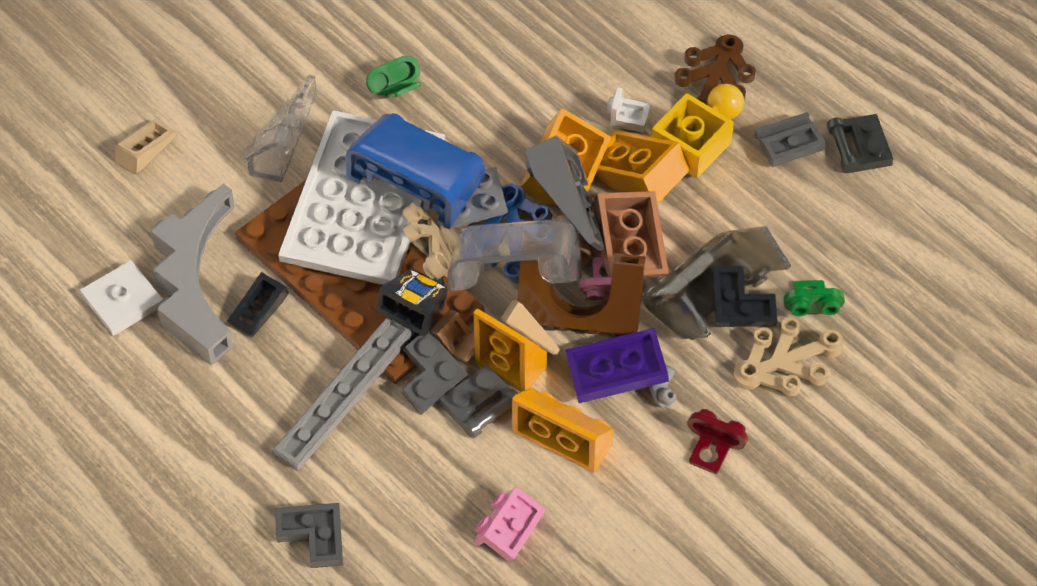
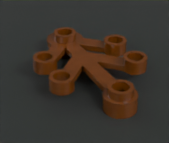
(726, 49)

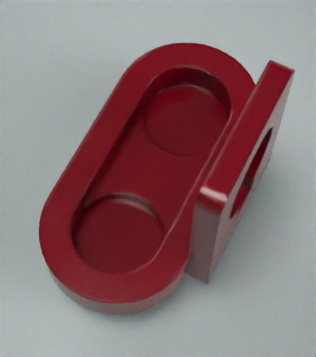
(716, 433)

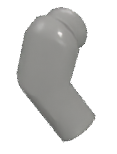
(662, 393)

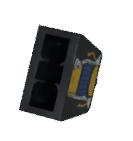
(413, 300)

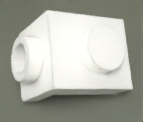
(628, 113)

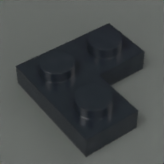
(735, 307)

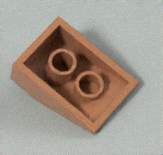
(631, 227)

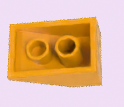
(642, 164)
(507, 352)

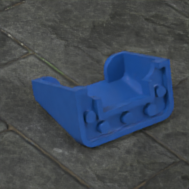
(416, 164)

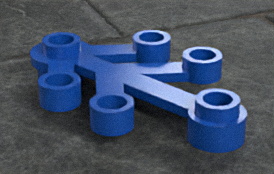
(516, 200)

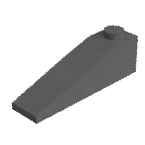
(563, 178)

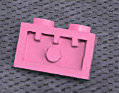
(509, 523)

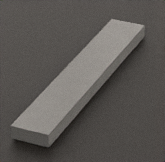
(342, 393)

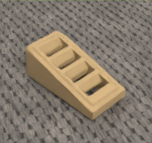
(135, 160)
(522, 321)

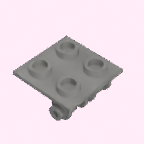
(485, 202)

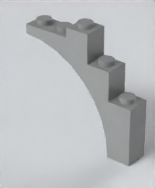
(183, 245)

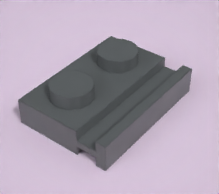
(790, 139)

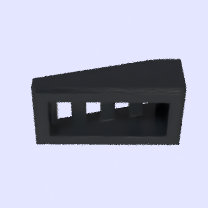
(256, 291)

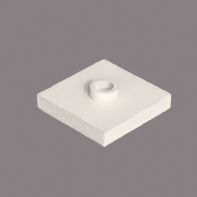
(121, 297)

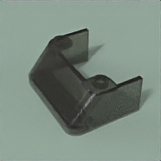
(687, 292)

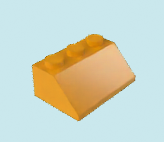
(580, 135)
(561, 428)

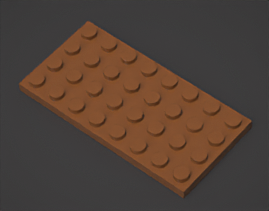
(340, 300)

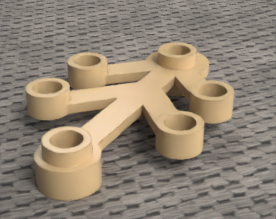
(440, 244)
(786, 361)

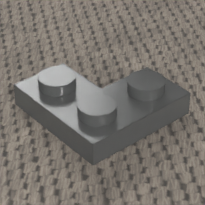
(438, 374)
(314, 523)

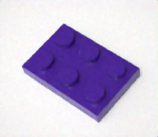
(617, 365)

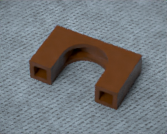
(615, 314)

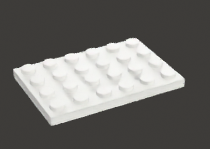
(346, 223)

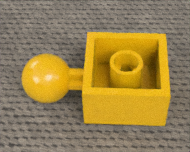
(702, 128)

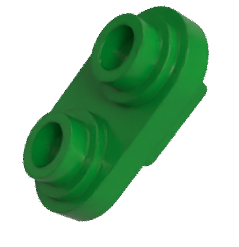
(394, 77)
(815, 300)

